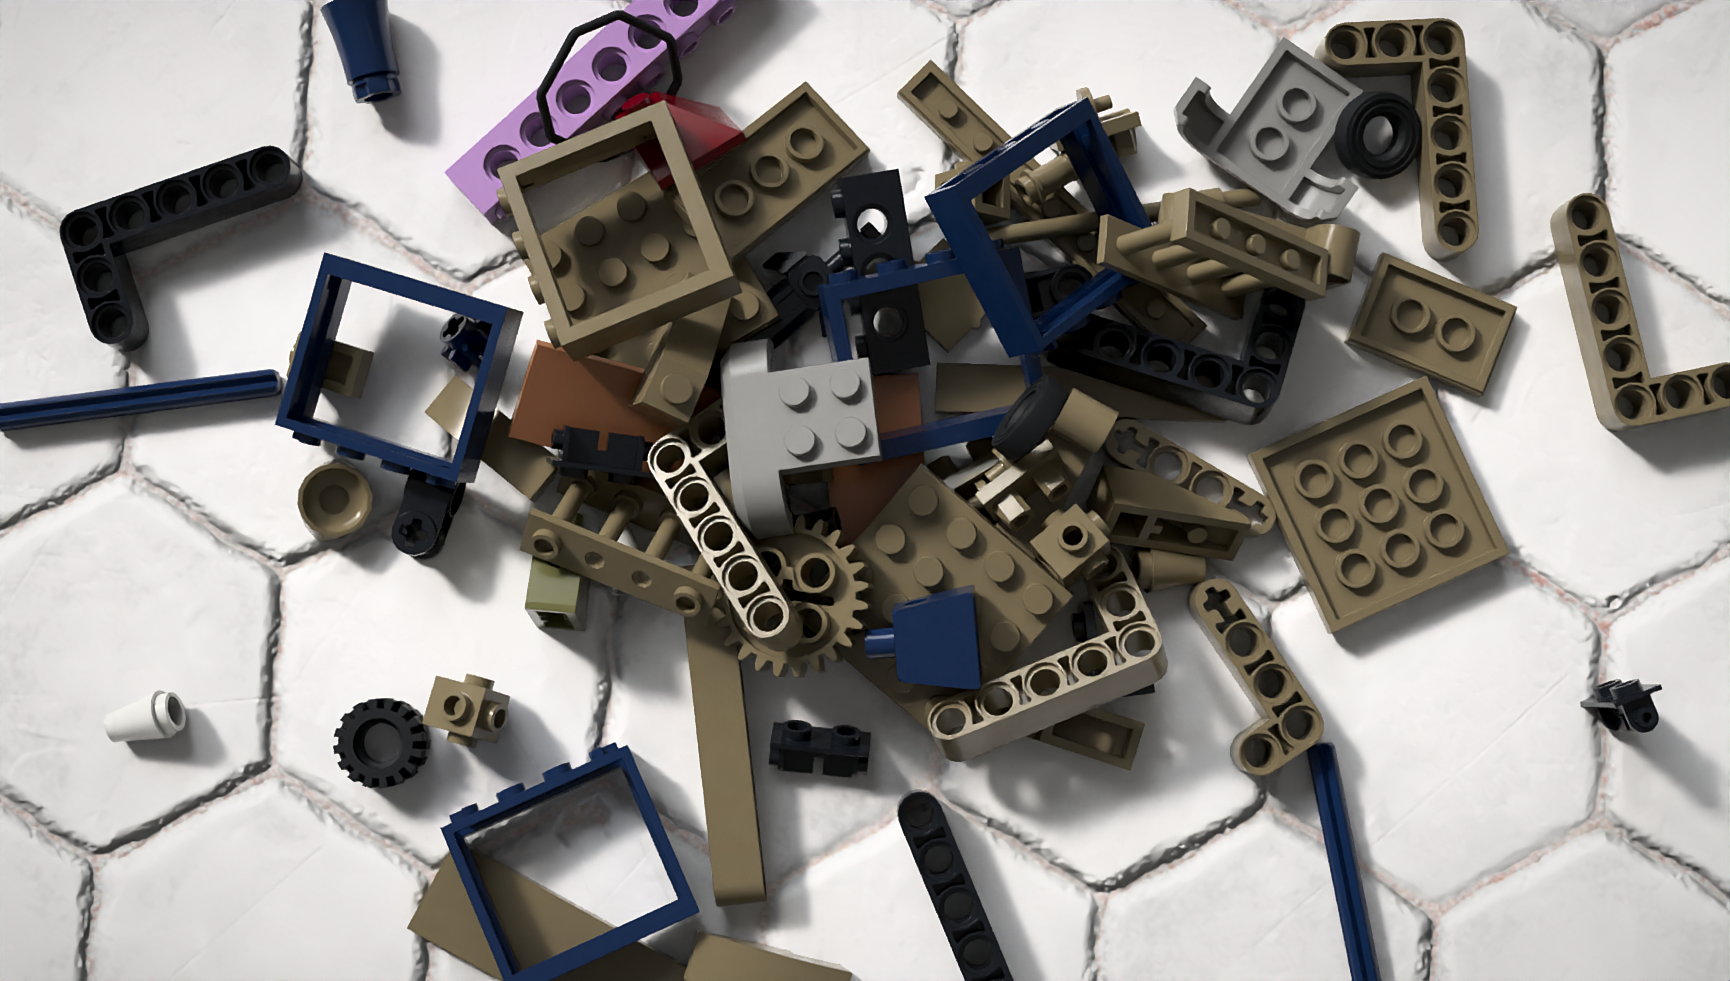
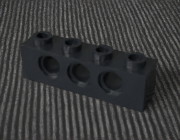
(908, 343)

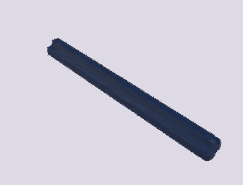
(139, 399)
(1343, 862)

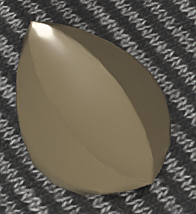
(334, 500)

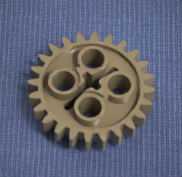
(798, 556)

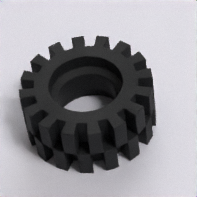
(352, 748)

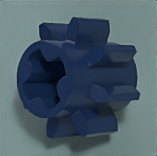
(465, 341)

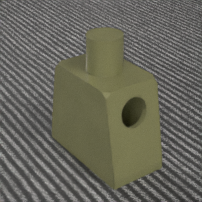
(557, 595)

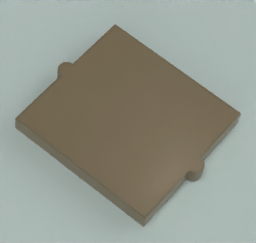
(949, 306)

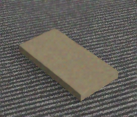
(777, 172)

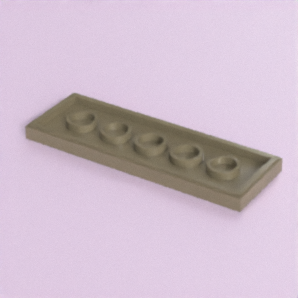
(535, 922)

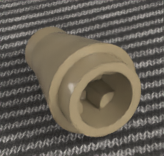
(1163, 570)

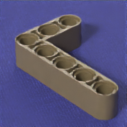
(1448, 117)
(1622, 332)
(1076, 436)
(718, 520)
(1063, 671)

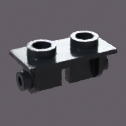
(580, 454)
(1625, 705)
(798, 742)

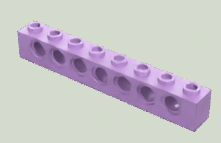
(582, 76)

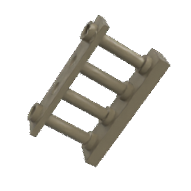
(1213, 255)
(617, 564)

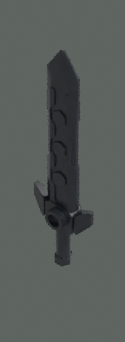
(795, 296)

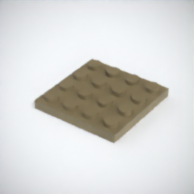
(632, 249)
(1377, 504)
(936, 543)

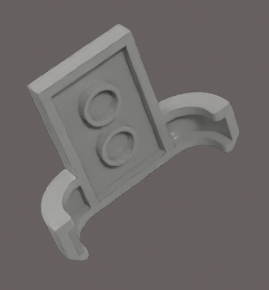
(1276, 132)
(791, 426)

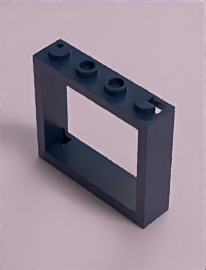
(1108, 191)
(894, 275)
(316, 348)
(518, 800)

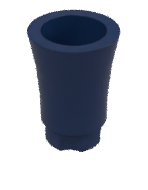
(364, 47)

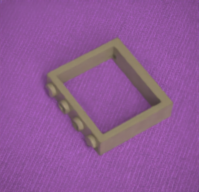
(646, 312)

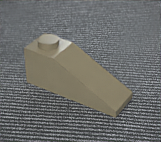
(680, 365)
(1164, 516)

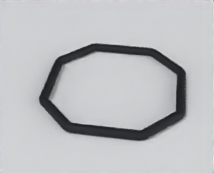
(569, 43)

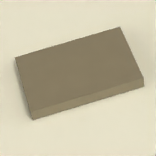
(1431, 324)

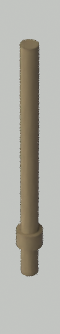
(1090, 221)

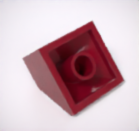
(703, 128)

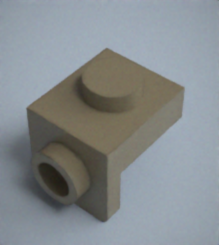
(346, 368)

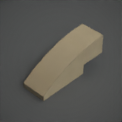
(515, 460)
(1094, 735)
(733, 959)

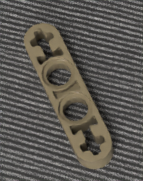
(1191, 472)

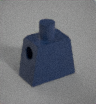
(932, 640)

